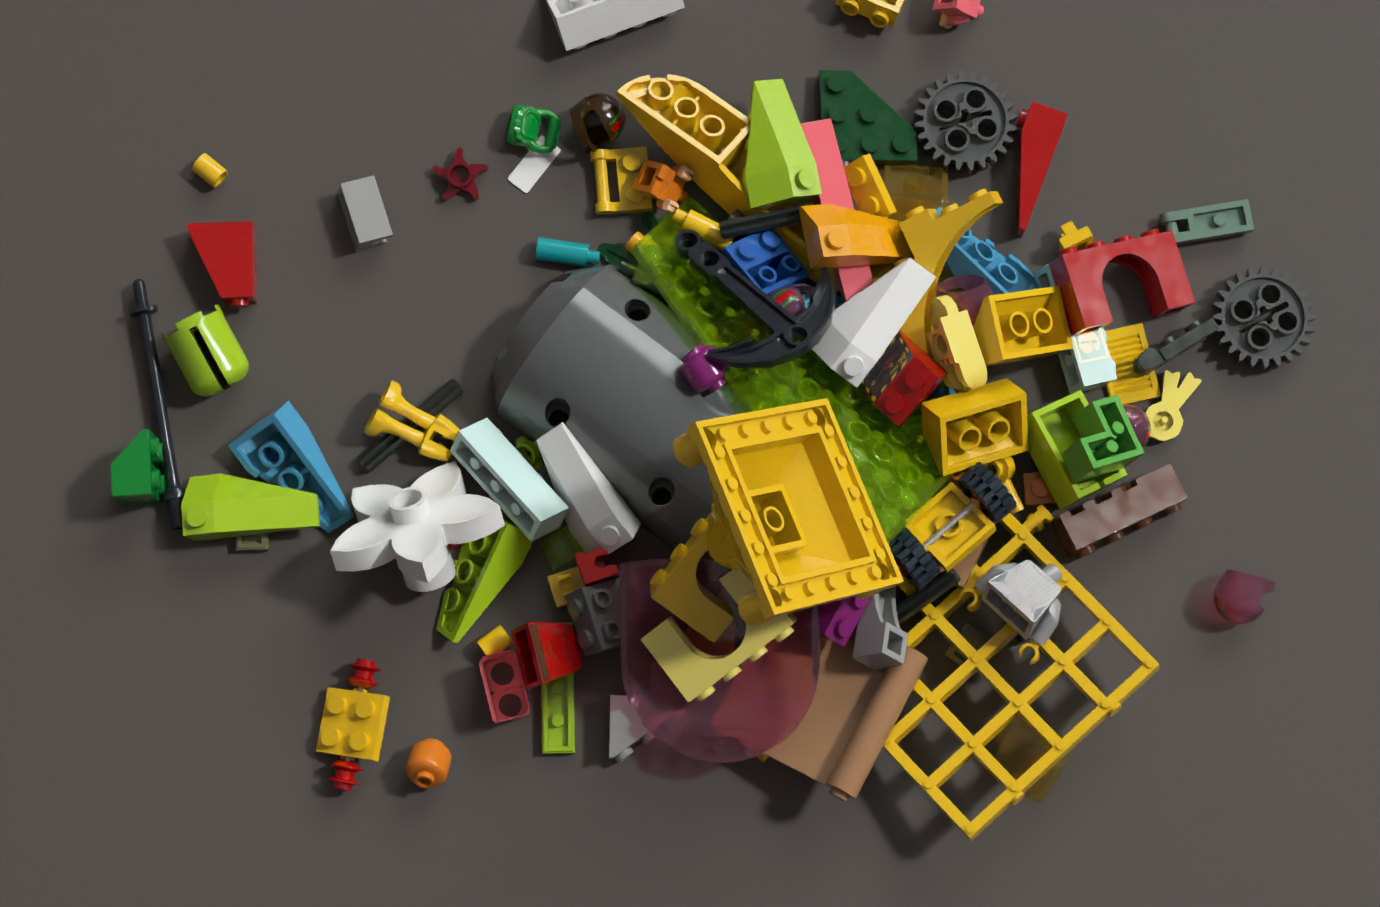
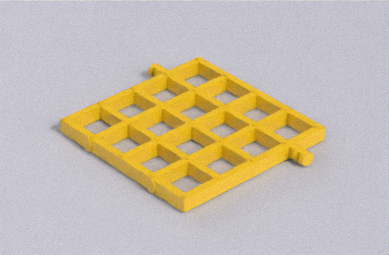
(1017, 703)

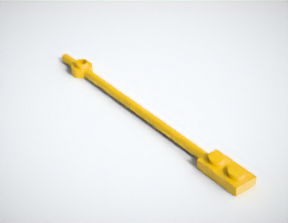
(873, 198)

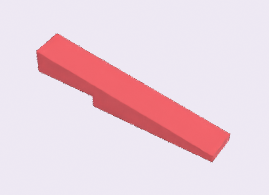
(835, 191)

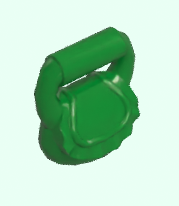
(524, 127)

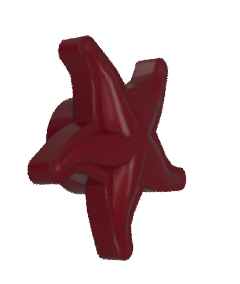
(460, 176)

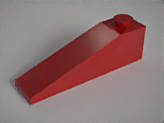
(1036, 145)

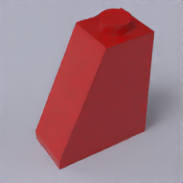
(230, 259)

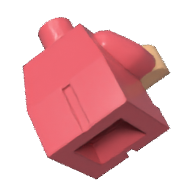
(957, 11)

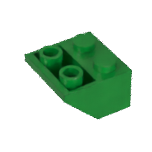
(137, 471)

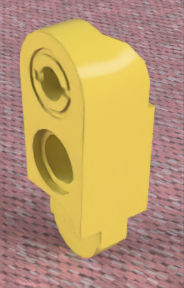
(956, 345)

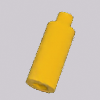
(705, 227)

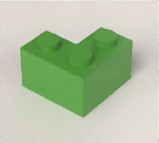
(1106, 441)

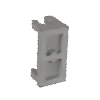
(364, 213)

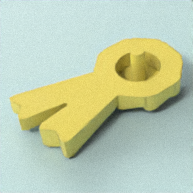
(1165, 415)

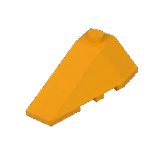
(850, 237)

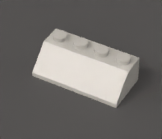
(589, 20)

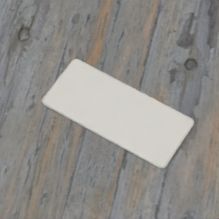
(532, 167)

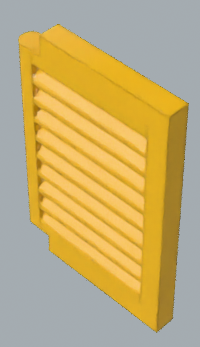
(1124, 347)

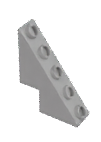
(625, 728)

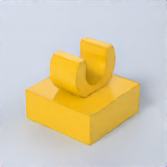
(1074, 238)
(564, 583)

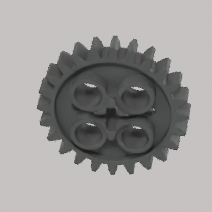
(976, 147)
(1278, 342)

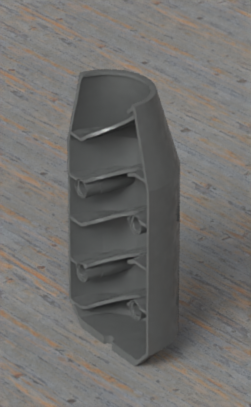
(616, 387)

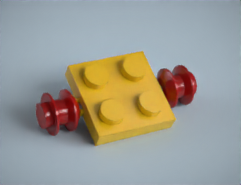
(353, 724)

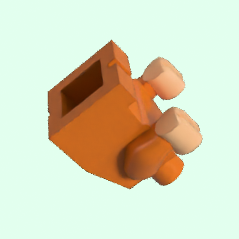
(663, 184)

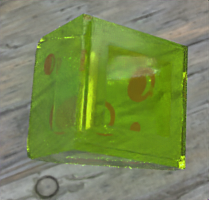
(560, 547)

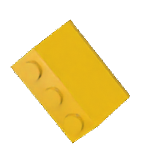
(1022, 326)
(976, 426)

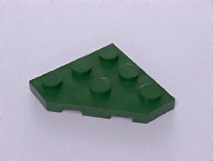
(864, 121)

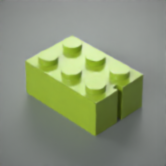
(1051, 433)

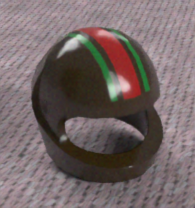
(597, 120)

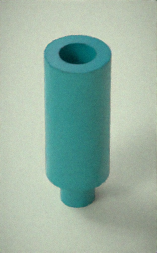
(565, 252)

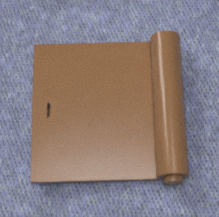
(848, 718)

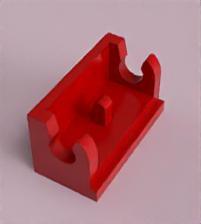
(593, 569)

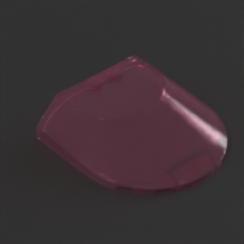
(741, 715)

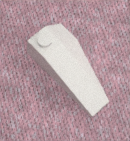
(871, 320)
(596, 510)

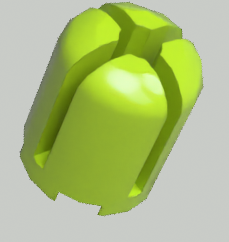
(193, 360)

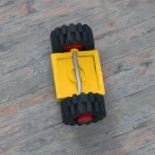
(951, 525)

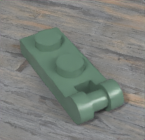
(1210, 221)

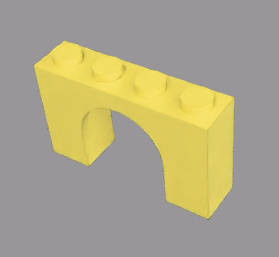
(697, 671)

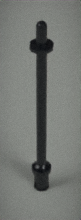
(174, 492)

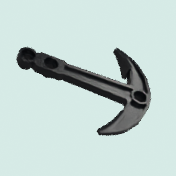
(774, 318)

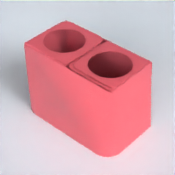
(501, 690)

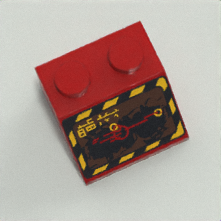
(902, 379)

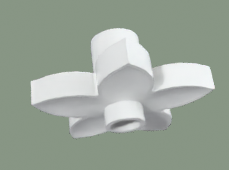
(415, 527)

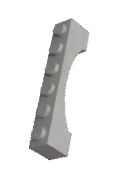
(878, 634)

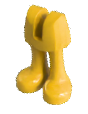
(383, 423)

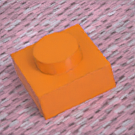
(1036, 490)

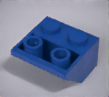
(765, 261)

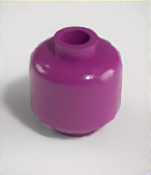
(703, 372)

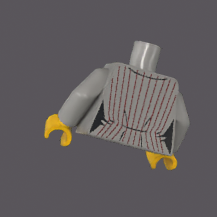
(1023, 598)

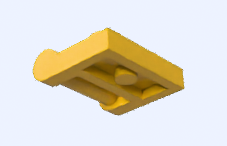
(628, 164)

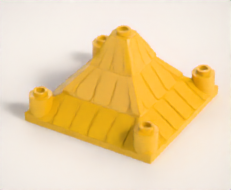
(789, 509)

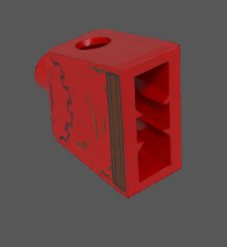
(546, 652)

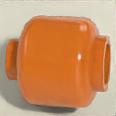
(428, 763)

